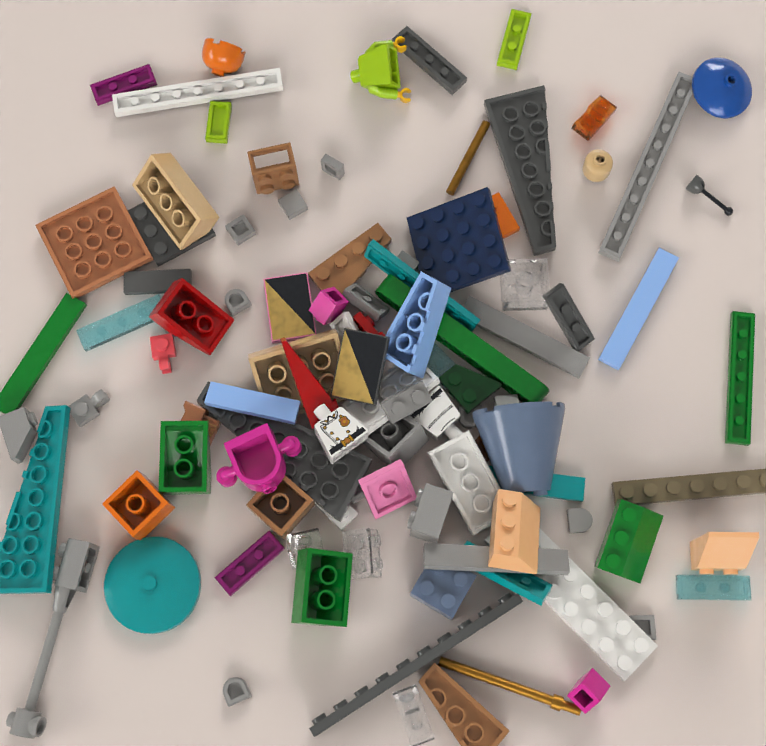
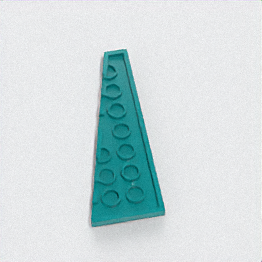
(33, 520)

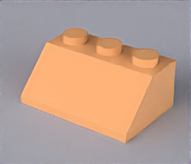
(514, 532)

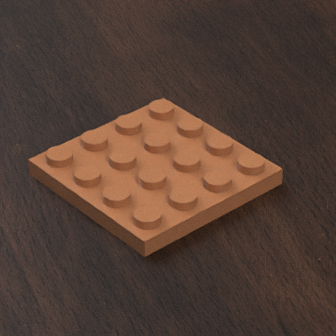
(94, 242)

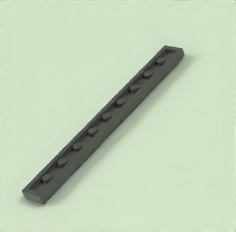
(407, 668)

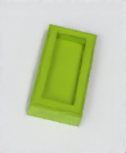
(218, 122)

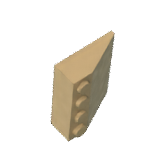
(274, 374)

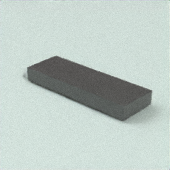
(153, 281)
(568, 317)

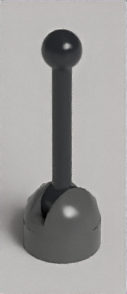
(698, 186)

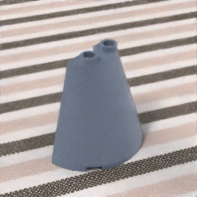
(522, 443)

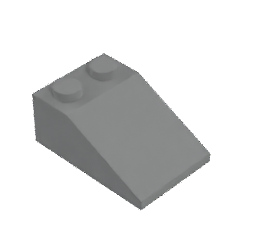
(397, 440)

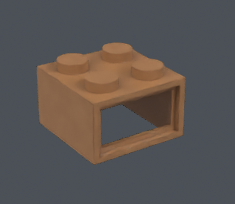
(275, 176)

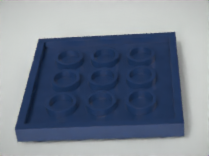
(460, 241)

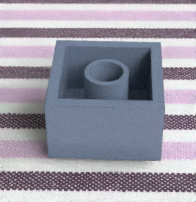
(443, 589)

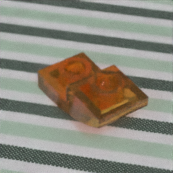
(594, 117)

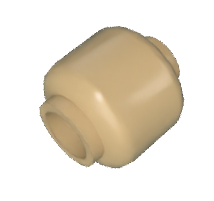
(597, 165)

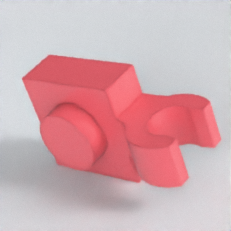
(163, 349)

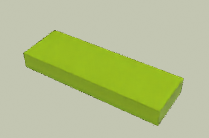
(514, 39)

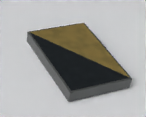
(360, 366)

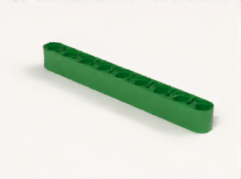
(471, 348)

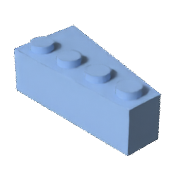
(417, 325)

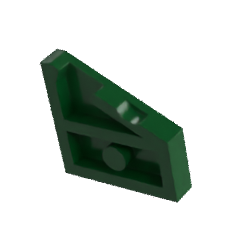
(468, 386)

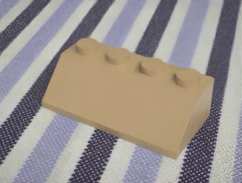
(174, 200)

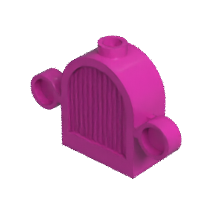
(258, 459)

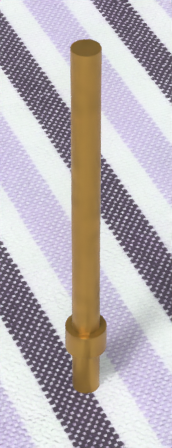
(556, 702)

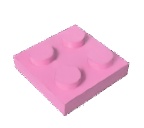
(387, 489)

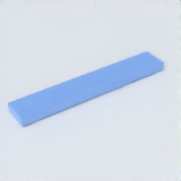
(638, 309)

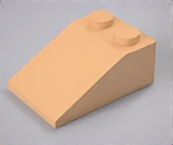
(722, 552)

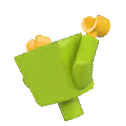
(380, 70)

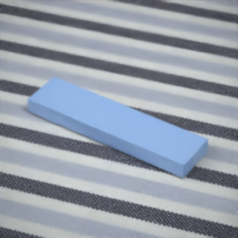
(252, 403)

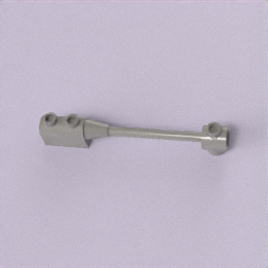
(70, 577)

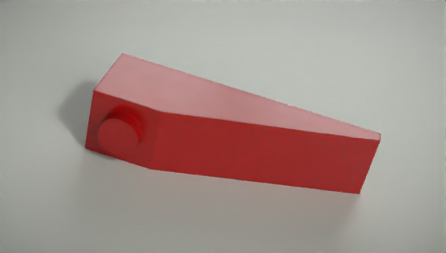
(308, 386)

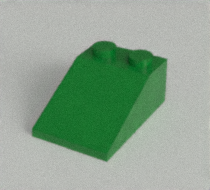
(184, 458)

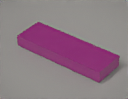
(133, 80)
(249, 563)

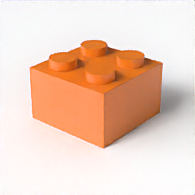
(138, 505)

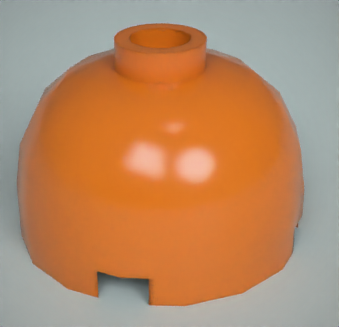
(222, 57)

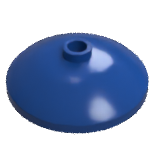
(722, 87)

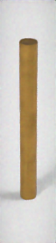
(468, 157)

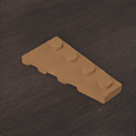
(349, 262)
(461, 712)

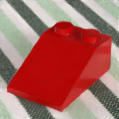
(191, 316)

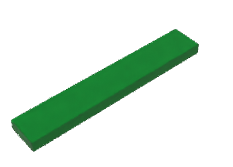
(40, 353)
(740, 378)

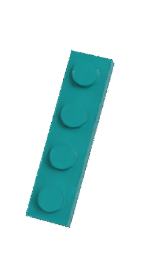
(524, 584)

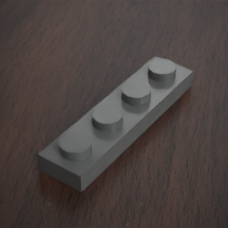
(431, 61)

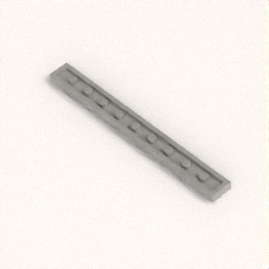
(647, 168)

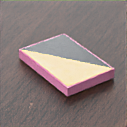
(288, 307)

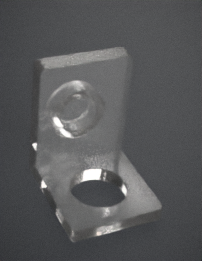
(302, 540)

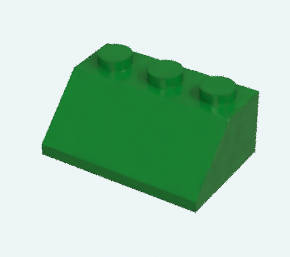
(629, 540)
(322, 587)

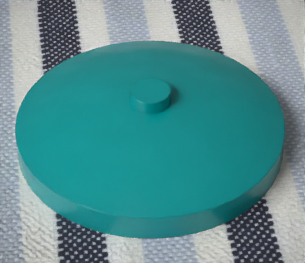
(152, 585)

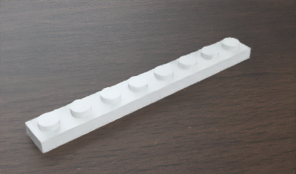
(197, 92)

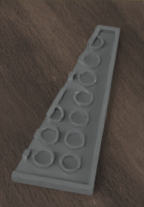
(522, 140)
(326, 483)

